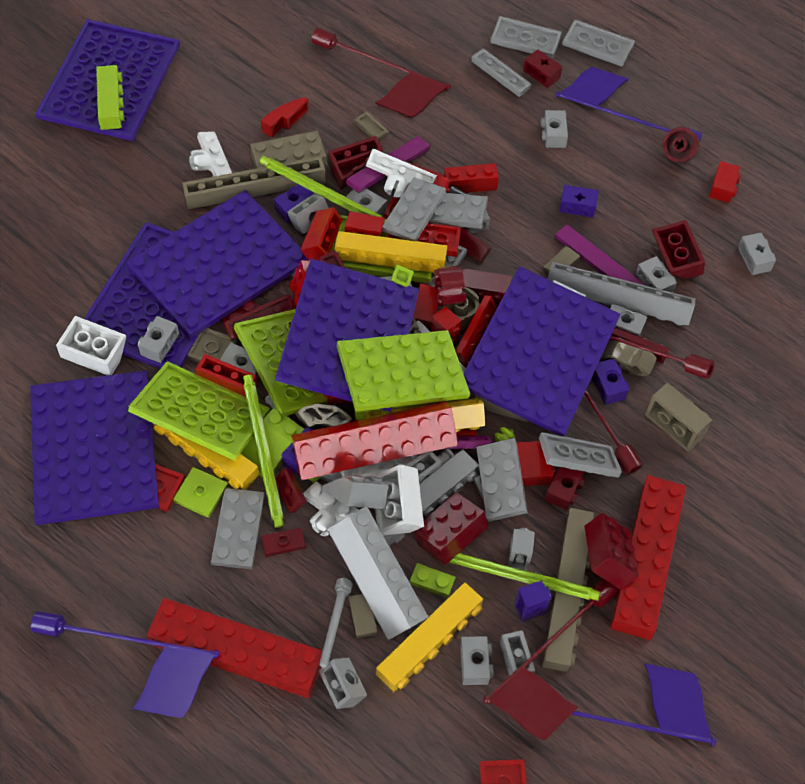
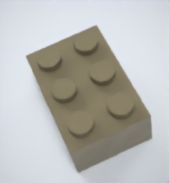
(678, 416)

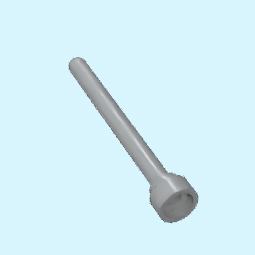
(342, 588)

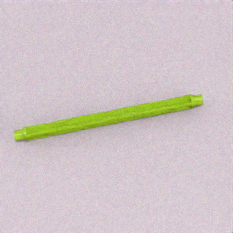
(315, 187)
(263, 452)
(525, 576)

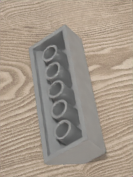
(377, 573)

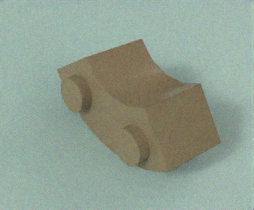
(629, 358)
(322, 416)

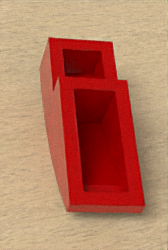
(284, 116)

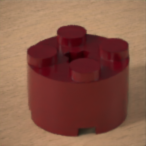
(676, 136)
(450, 285)

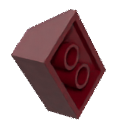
(680, 250)

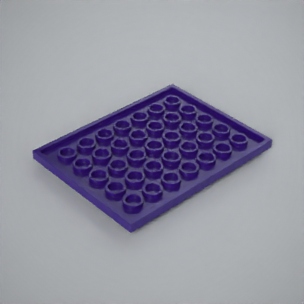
(138, 55)
(217, 263)
(129, 306)
(334, 308)
(540, 351)
(90, 449)

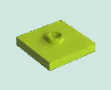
(200, 492)

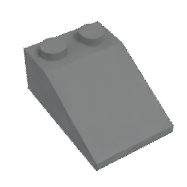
(358, 491)

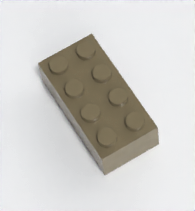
(289, 149)

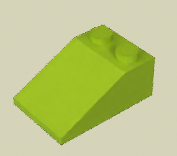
(278, 436)

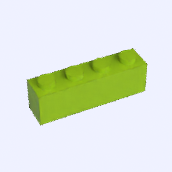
(109, 97)

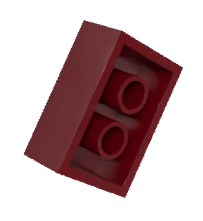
(451, 528)
(611, 551)

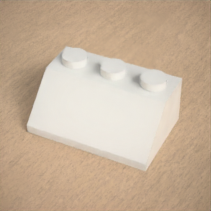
(91, 346)
(403, 502)

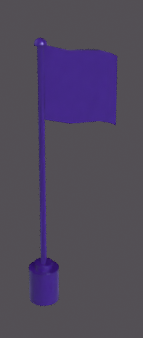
(595, 87)
(172, 679)
(676, 705)

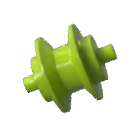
(505, 434)

